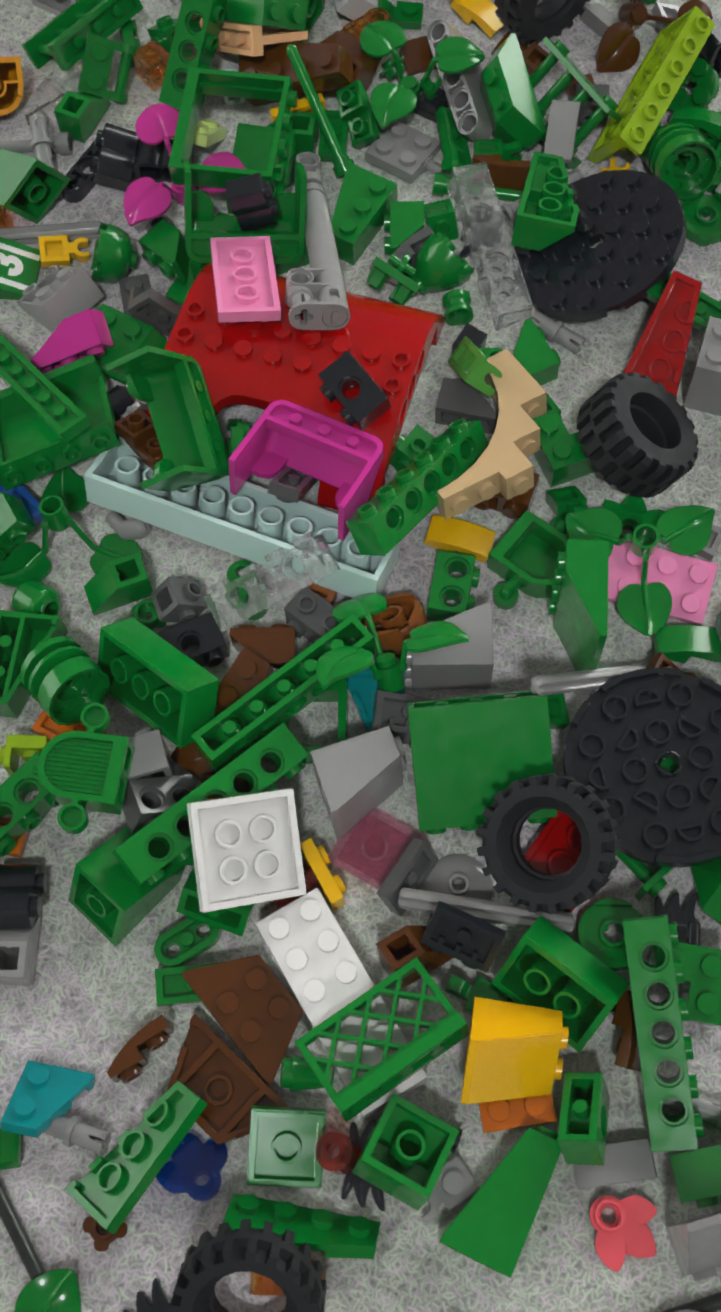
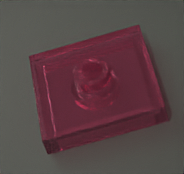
(372, 847)

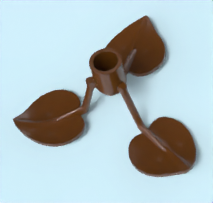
(618, 47)

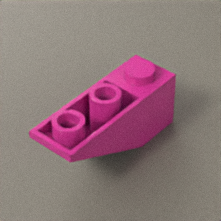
(74, 339)

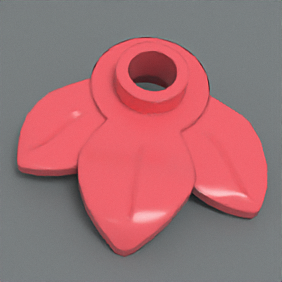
(627, 1232)

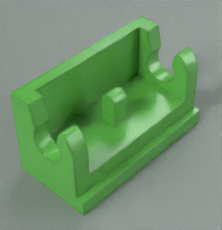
(473, 366)

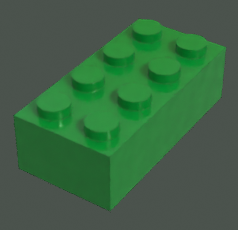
(157, 680)

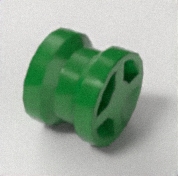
(457, 307)

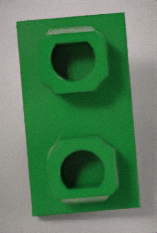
(383, 271)

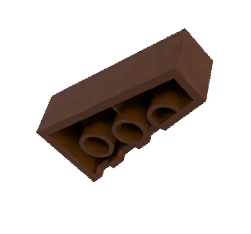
(326, 64)

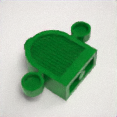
(527, 558)
(85, 769)

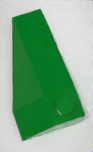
(546, 205)

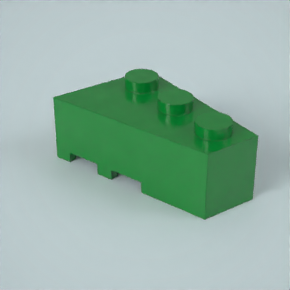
(360, 211)
(18, 637)

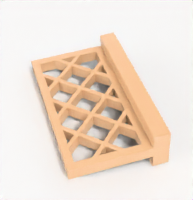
(249, 38)

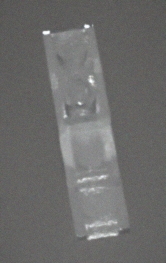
(50, 93)

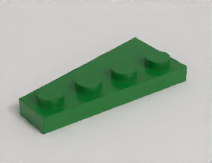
(129, 1169)
(322, 1230)

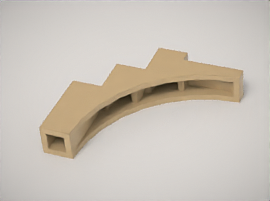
(504, 462)

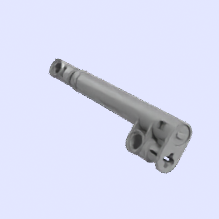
(318, 289)

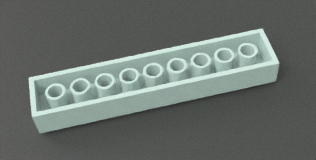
(239, 524)

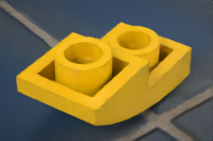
(481, 12)
(459, 536)

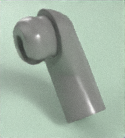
(128, 529)

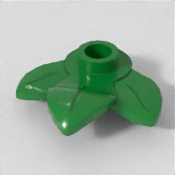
(633, 512)

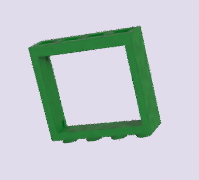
(230, 84)

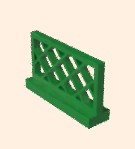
(400, 1064)

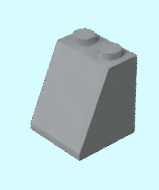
(705, 382)
(458, 665)
(358, 775)

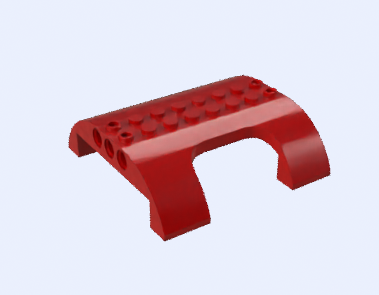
(276, 362)

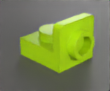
(20, 746)

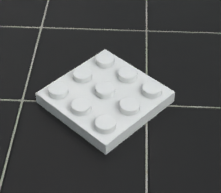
(246, 849)

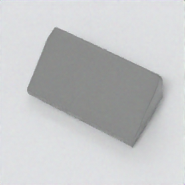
(598, 18)

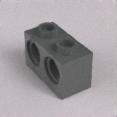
(151, 797)

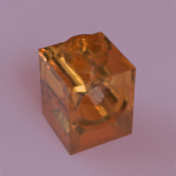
(151, 64)

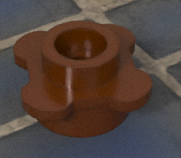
(102, 1238)

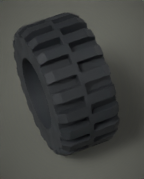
(637, 435)

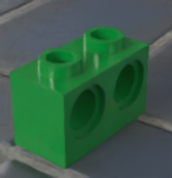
(447, 588)

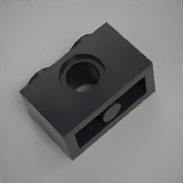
(346, 374)
(201, 632)

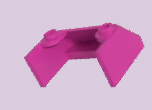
(314, 446)

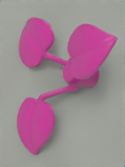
(145, 198)

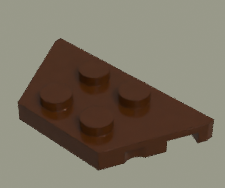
(249, 1008)
(222, 1082)

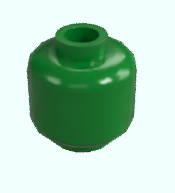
(36, 598)

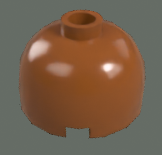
(397, 621)

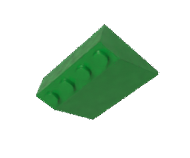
(581, 601)

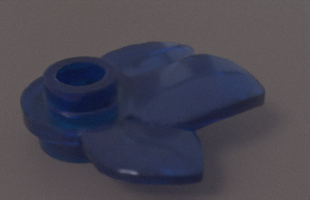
(191, 1161)

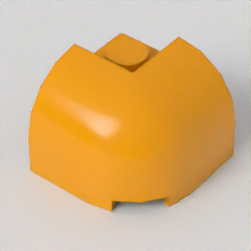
(10, 84)

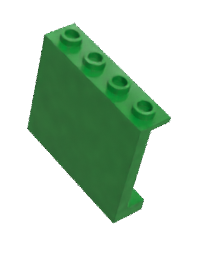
(32, 448)
(472, 751)

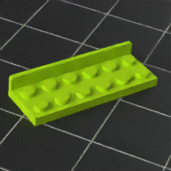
(654, 85)

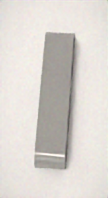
(461, 89)

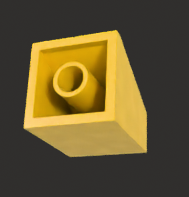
(512, 1051)

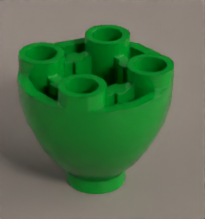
(438, 266)

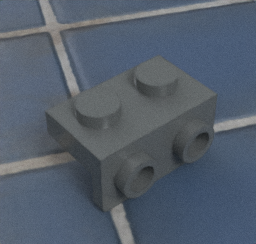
(310, 615)

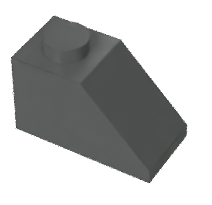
(463, 401)

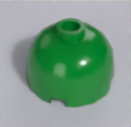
(112, 254)

